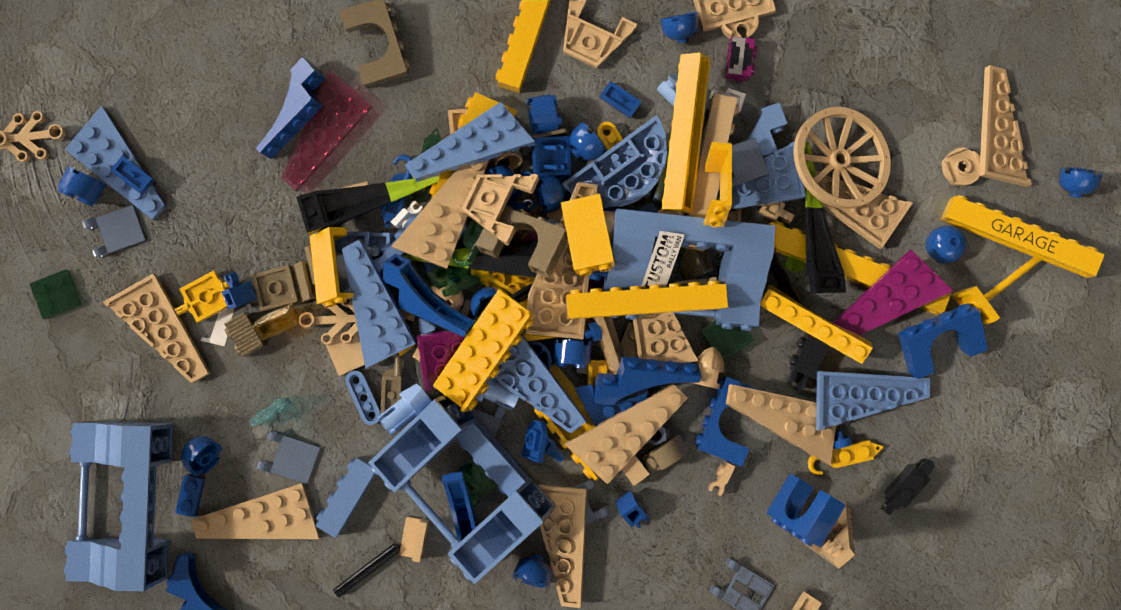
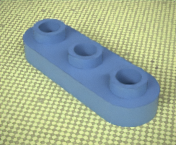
(357, 391)

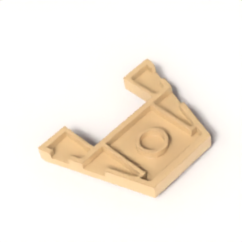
(590, 42)
(489, 198)

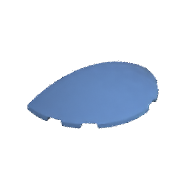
(627, 168)

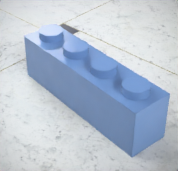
(347, 497)

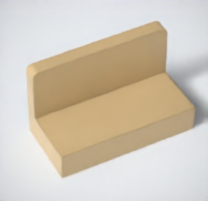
(414, 538)

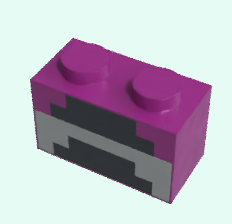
(740, 59)

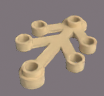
(25, 136)
(340, 322)

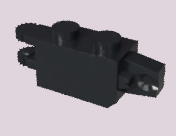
(807, 360)
(907, 485)

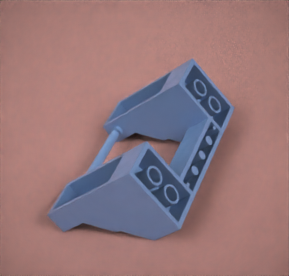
(744, 259)
(507, 525)
(136, 558)

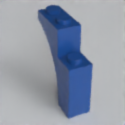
(186, 585)

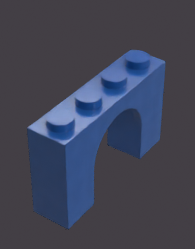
(918, 339)
(711, 439)
(816, 522)

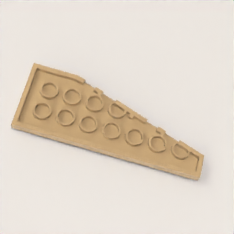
(548, 295)

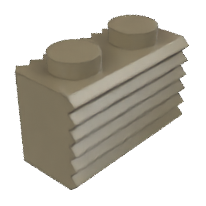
(244, 335)

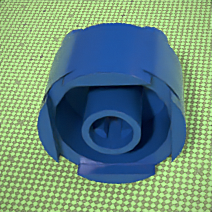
(543, 114)
(82, 185)
(572, 352)

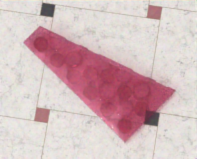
(325, 130)

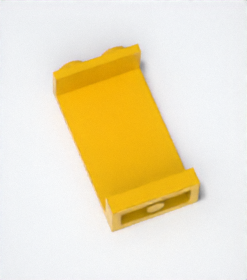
(720, 161)
(588, 235)
(326, 267)

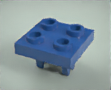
(551, 155)

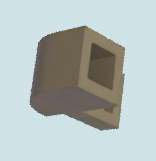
(665, 454)

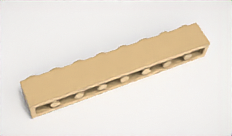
(717, 129)

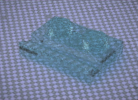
(266, 414)

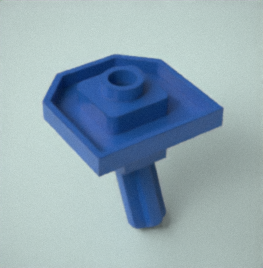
(538, 443)

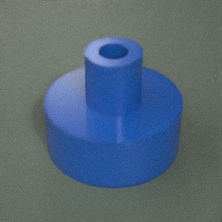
(593, 332)
(841, 441)

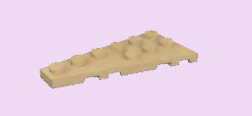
(1000, 136)
(873, 220)
(440, 223)
(154, 319)
(662, 339)
(786, 417)
(619, 438)
(271, 516)
(565, 540)
(838, 544)

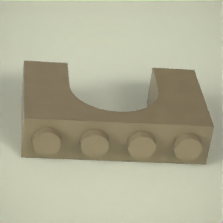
(377, 14)
(549, 246)

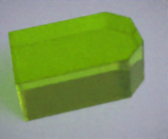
(794, 264)

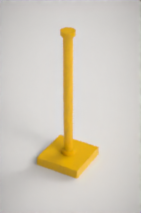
(977, 299)

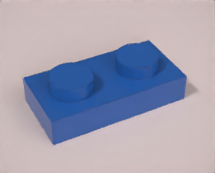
(620, 99)
(132, 175)
(190, 495)

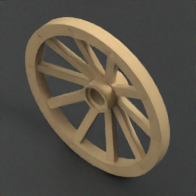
(843, 157)

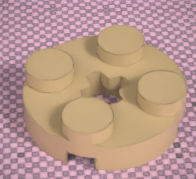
(952, 172)

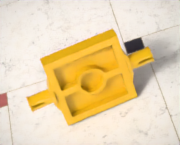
(203, 297)

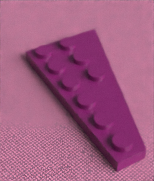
(895, 293)
(435, 353)

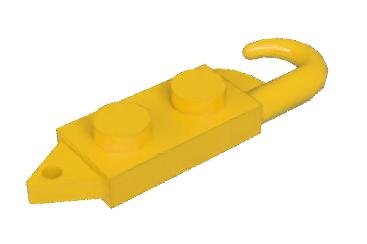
(849, 455)

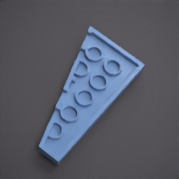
(476, 142)
(99, 148)
(778, 186)
(377, 316)
(533, 382)
(854, 396)

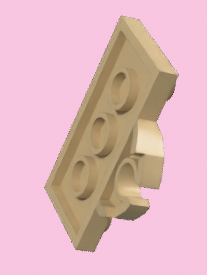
(732, 14)

